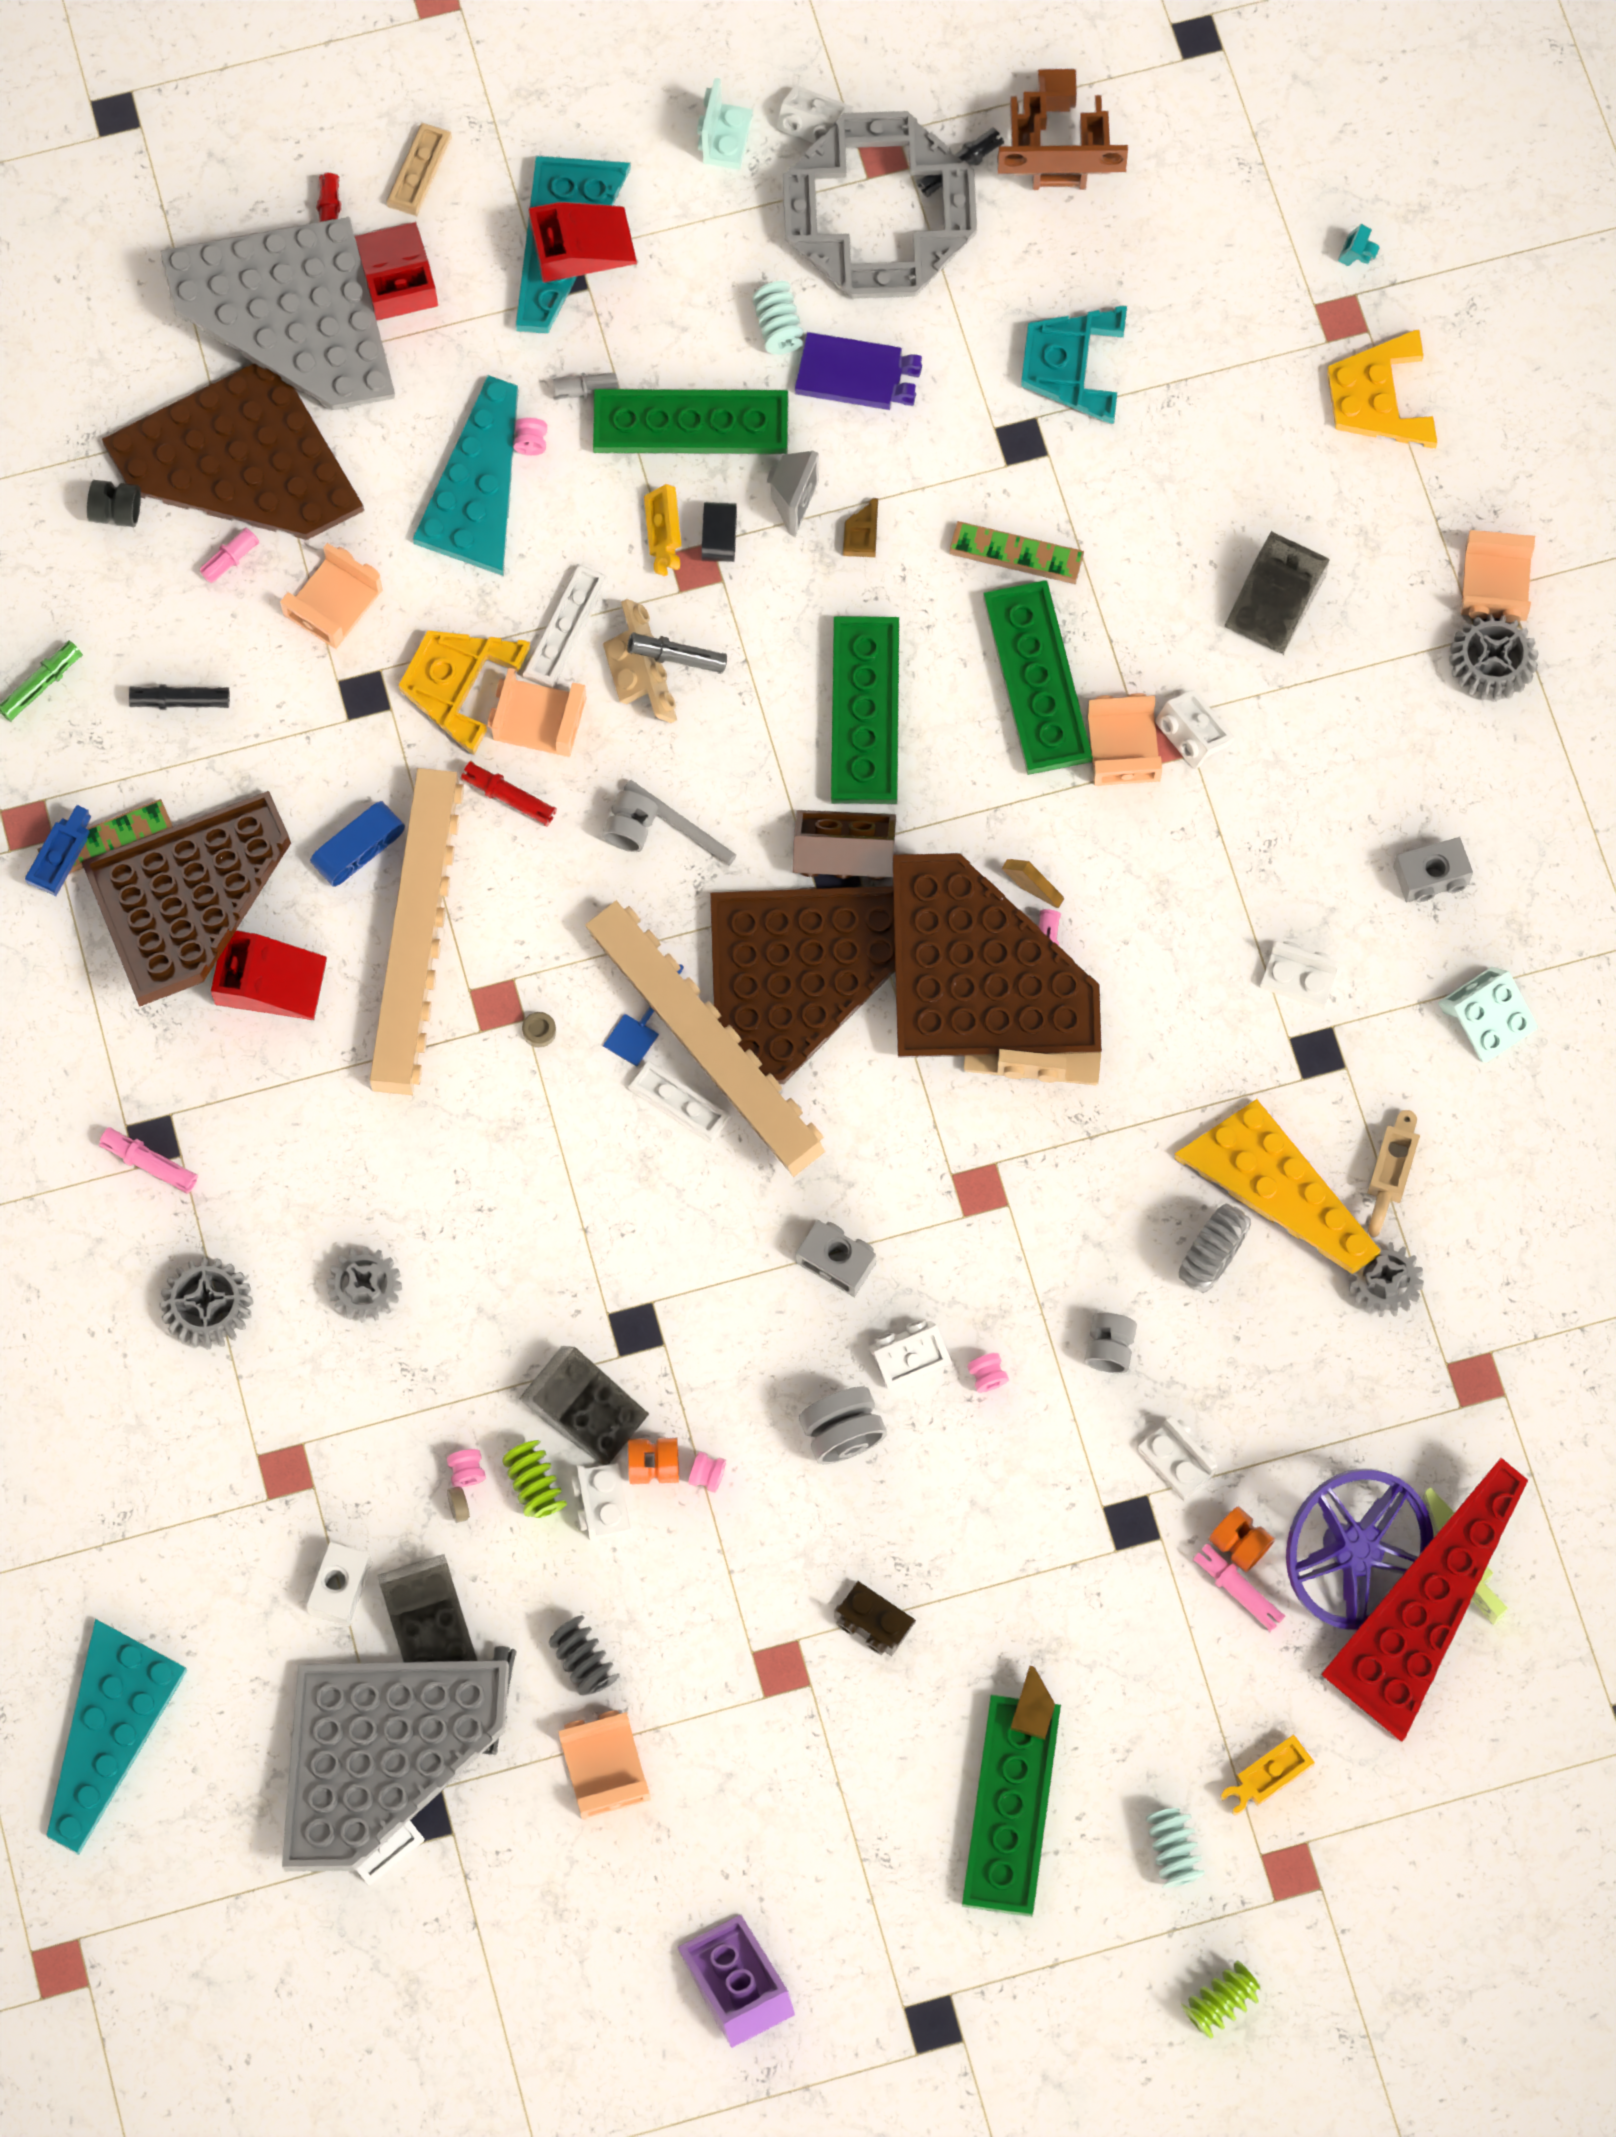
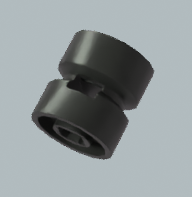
(113, 503)

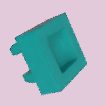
(1358, 247)

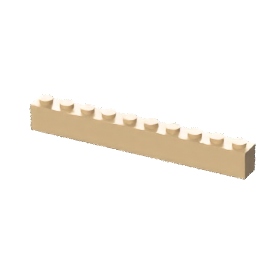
(415, 932)
(705, 1038)

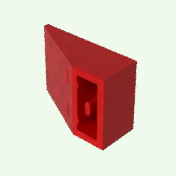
(580, 239)
(397, 271)
(268, 977)

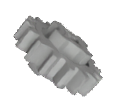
(1397, 1274)
(354, 1294)

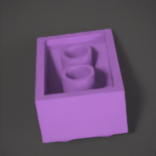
(737, 1981)

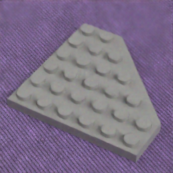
(290, 306)
(378, 1748)

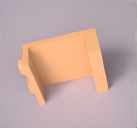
(1497, 575)
(334, 596)
(537, 715)
(1123, 740)
(604, 1764)

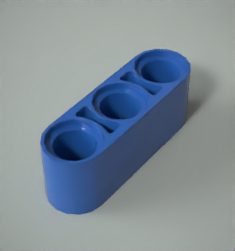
(357, 843)

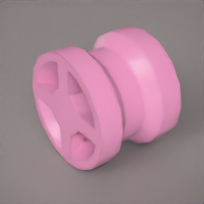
(530, 436)
(988, 1372)
(466, 1468)
(707, 1471)

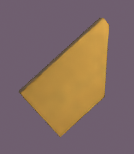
(861, 532)
(1032, 881)
(1034, 1707)

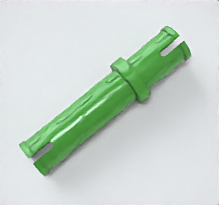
(43, 677)

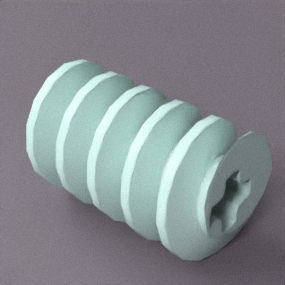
(777, 317)
(1174, 1846)

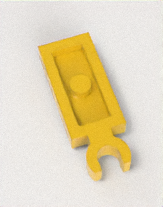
(663, 528)
(1270, 1774)

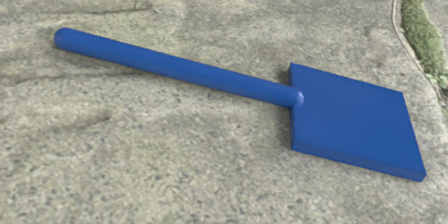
(632, 1038)

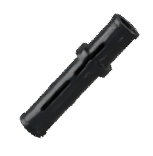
(971, 153)
(179, 697)

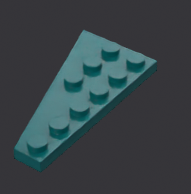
(553, 182)
(473, 495)
(115, 1712)

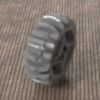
(1481, 637)
(1214, 1248)
(219, 1303)

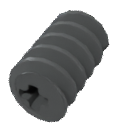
(581, 1658)

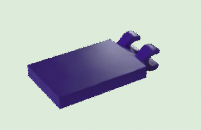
(856, 372)

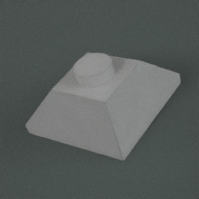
(794, 486)

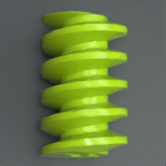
(531, 1480)
(1222, 1999)

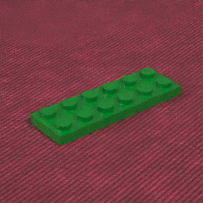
(690, 421)
(1037, 677)
(865, 710)
(1009, 1814)

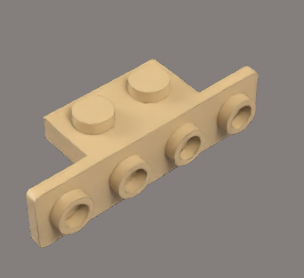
(638, 674)
(1044, 1067)

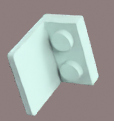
(723, 130)
(1490, 1012)

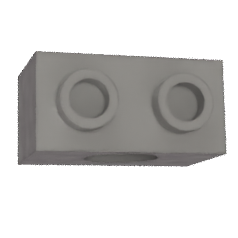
(1445, 856)
(846, 1274)

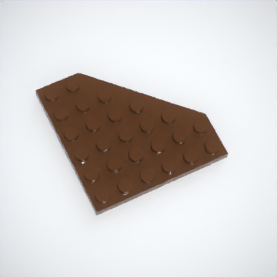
(240, 455)
(185, 892)
(797, 966)
(980, 970)

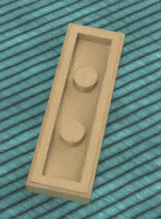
(419, 169)

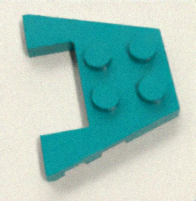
(1058, 360)

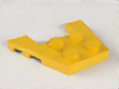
(1366, 396)
(445, 673)

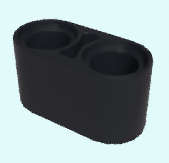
(719, 532)

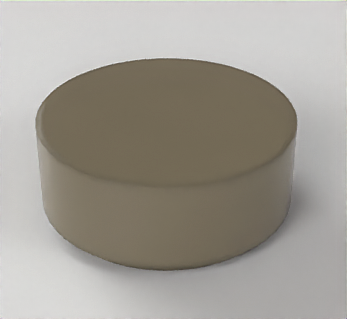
(539, 1029)
(458, 1504)

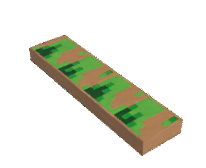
(1016, 552)
(123, 831)

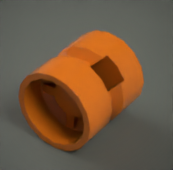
(666, 1460)
(1254, 1541)

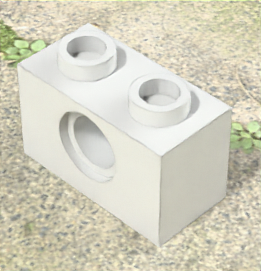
(340, 1604)

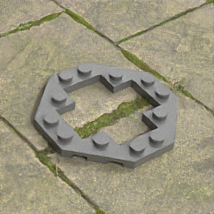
(832, 251)

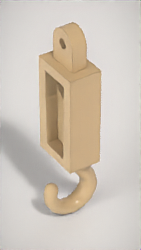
(1392, 1172)

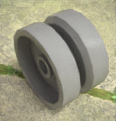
(843, 1425)

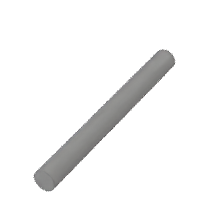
(685, 825)

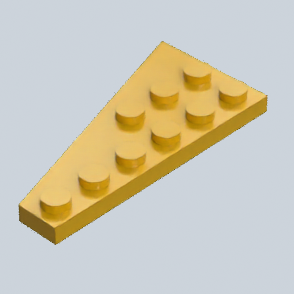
(1271, 1176)

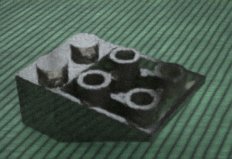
(1277, 592)
(584, 1404)
(426, 1612)

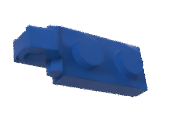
(59, 852)

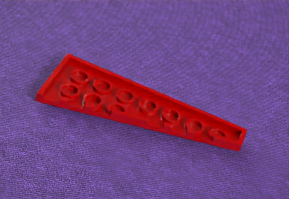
(1405, 1638)

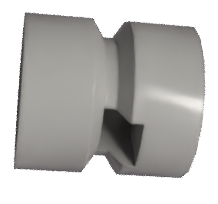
(628, 824)
(1111, 1340)

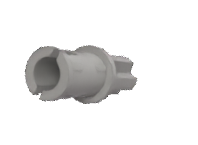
(583, 385)

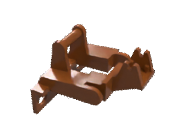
(1027, 157)

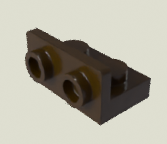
(873, 1619)

